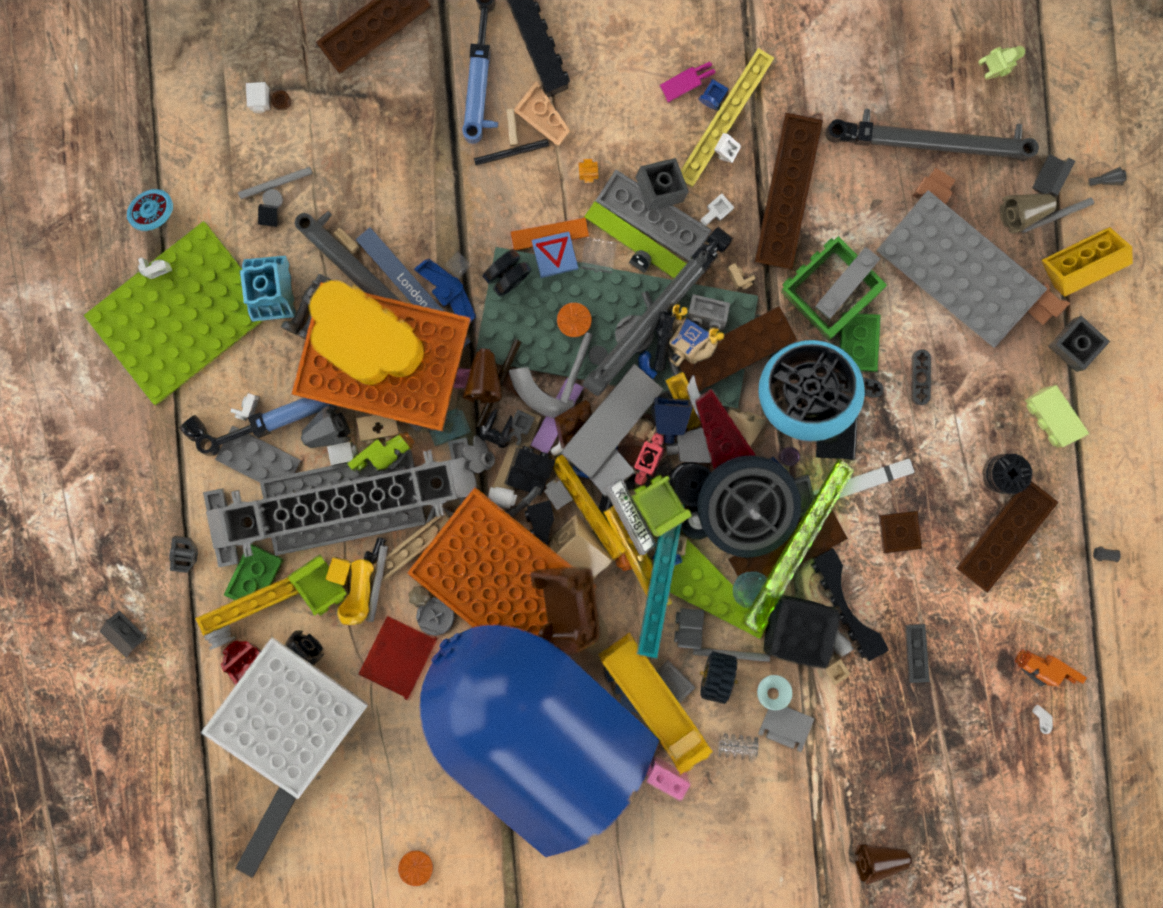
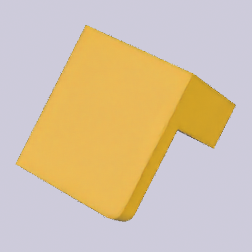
(339, 571)

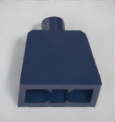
(671, 417)

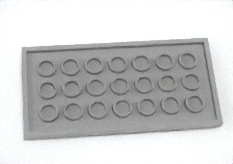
(961, 269)

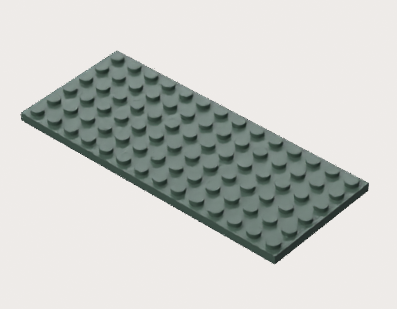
(533, 307)

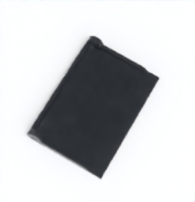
(844, 447)

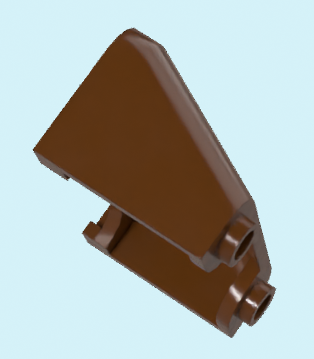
(569, 607)

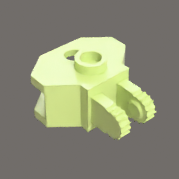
(1001, 61)

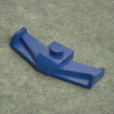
(447, 288)

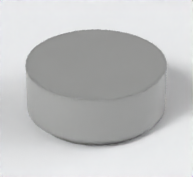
(272, 197)

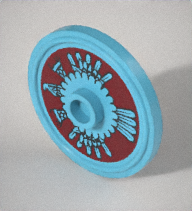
(149, 210)

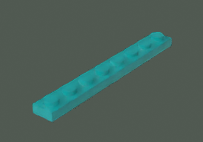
(658, 592)

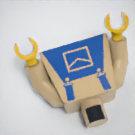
(690, 340)

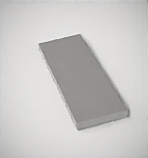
(665, 225)
(611, 421)

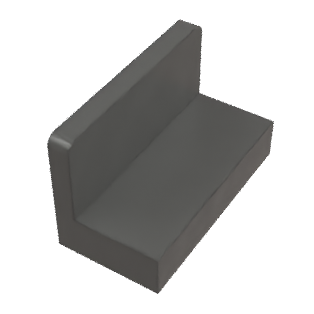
(1053, 175)
(122, 633)

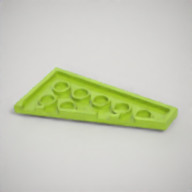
(705, 587)

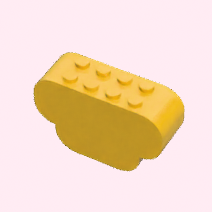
(362, 336)

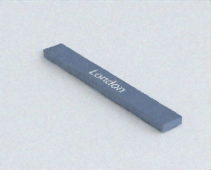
(397, 271)

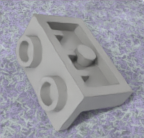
(708, 312)

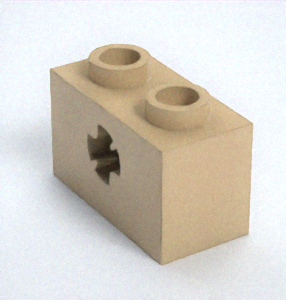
(367, 427)

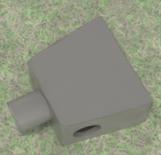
(690, 447)

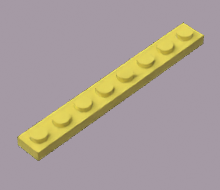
(726, 116)

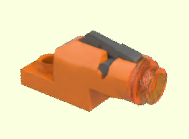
(1048, 670)

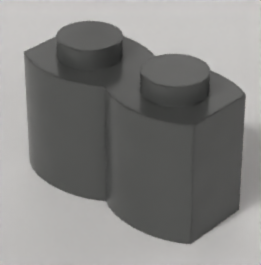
(690, 628)

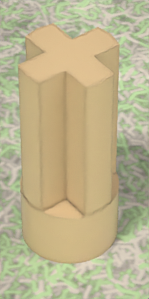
(346, 241)

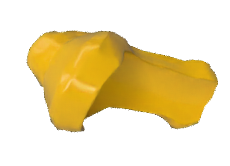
(356, 605)

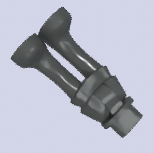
(295, 324)

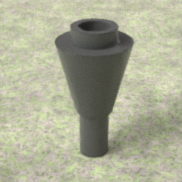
(1113, 177)

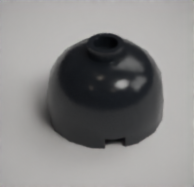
(305, 646)

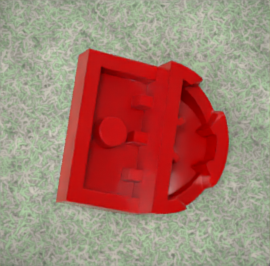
(238, 658)

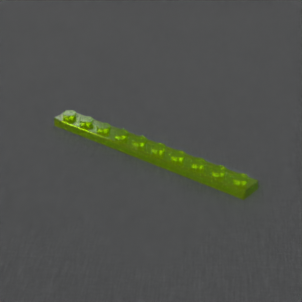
(798, 546)

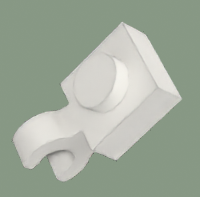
(718, 208)

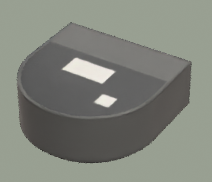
(641, 260)

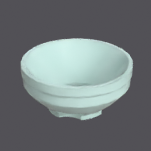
(784, 692)

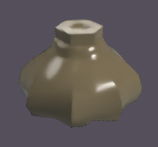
(419, 596)

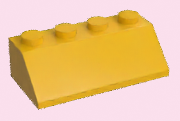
(1088, 261)

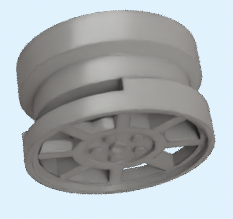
(219, 637)

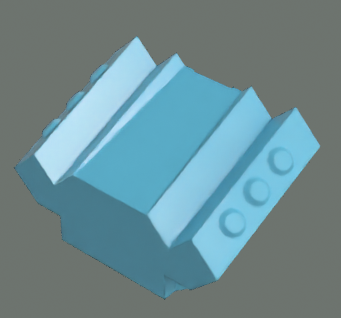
(267, 288)

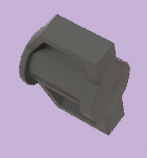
(182, 554)

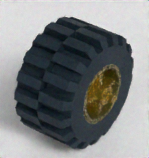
(718, 677)

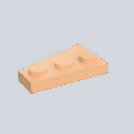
(541, 115)

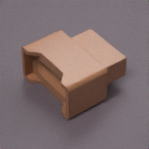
(938, 184)
(1047, 306)

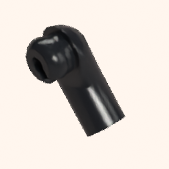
(373, 556)

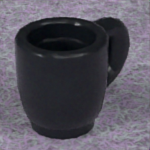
(193, 428)

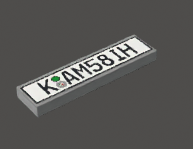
(630, 516)

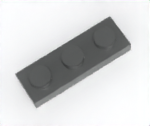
(917, 653)

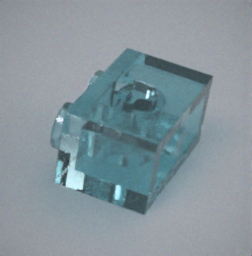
(459, 428)

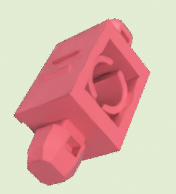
(657, 440)

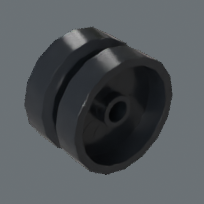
(506, 272)
(687, 481)

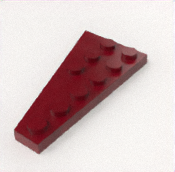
(720, 432)

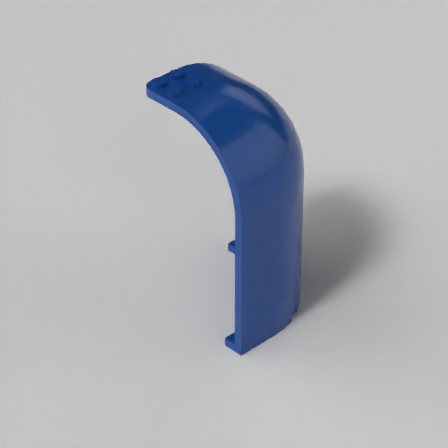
(532, 736)

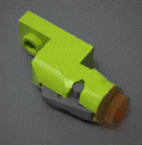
(384, 456)

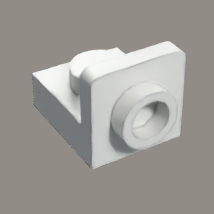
(727, 148)
(156, 269)
(249, 407)

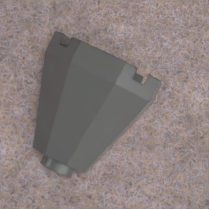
(326, 429)

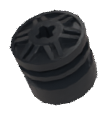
(996, 475)

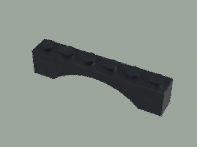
(541, 519)
(830, 569)

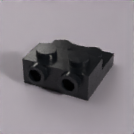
(529, 469)

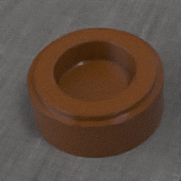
(280, 100)

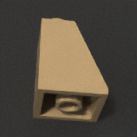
(580, 546)

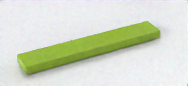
(634, 239)

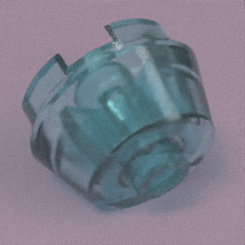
(747, 588)

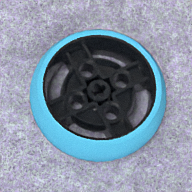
(828, 359)

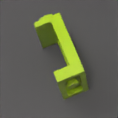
(660, 505)
(314, 588)

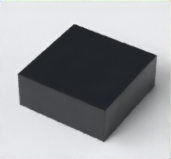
(268, 215)

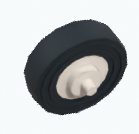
(692, 525)

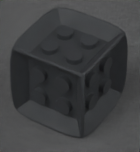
(802, 631)

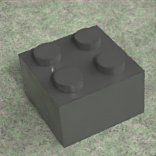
(662, 184)
(1079, 343)

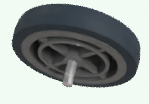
(749, 506)

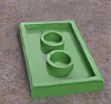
(861, 340)
(253, 573)

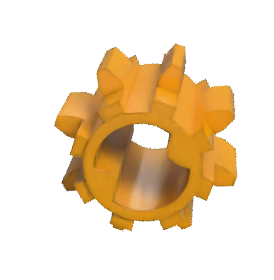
(588, 170)

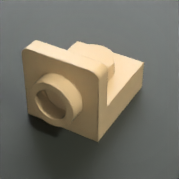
(737, 274)
(836, 670)

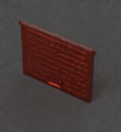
(397, 657)

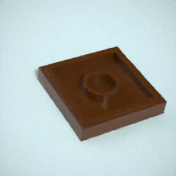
(900, 532)

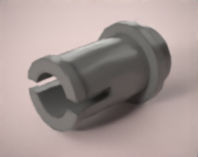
(1106, 554)

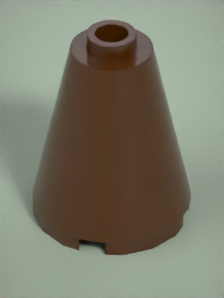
(483, 379)
(880, 862)

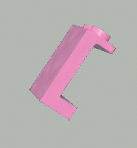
(667, 778)

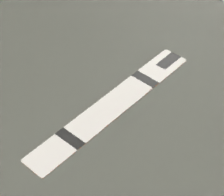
(876, 477)

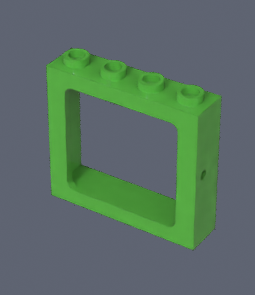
(840, 248)

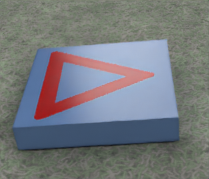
(554, 254)

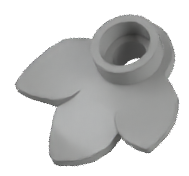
(478, 456)

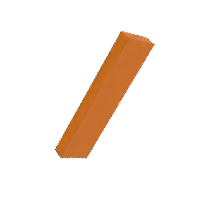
(523, 238)

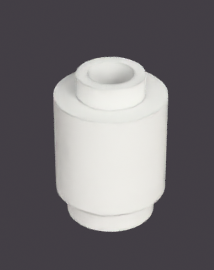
(502, 497)

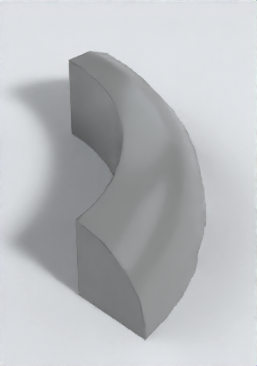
(534, 396)

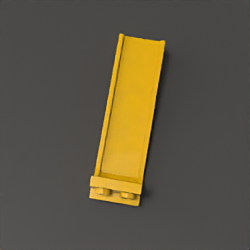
(655, 703)

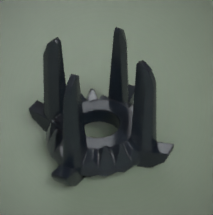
(493, 436)

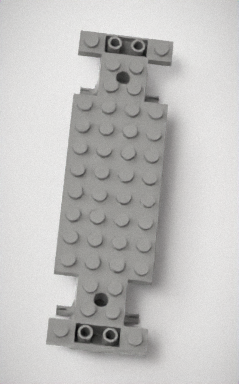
(336, 504)

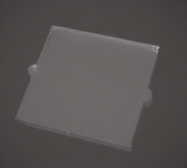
(598, 255)

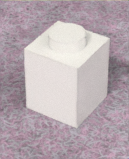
(258, 97)
(342, 453)

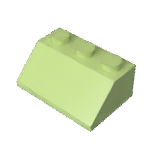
(1056, 416)

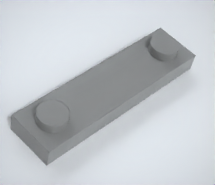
(847, 282)

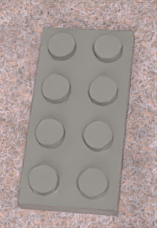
(256, 458)

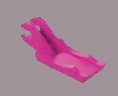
(685, 81)

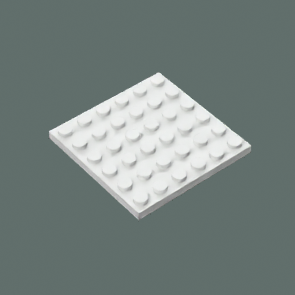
(284, 718)

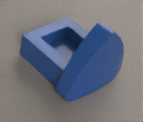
(713, 95)

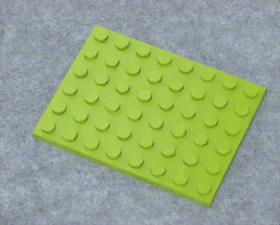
(178, 321)

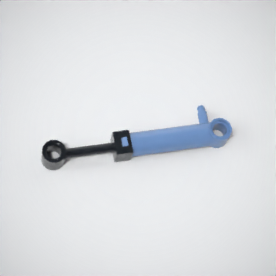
(477, 80)
(264, 423)

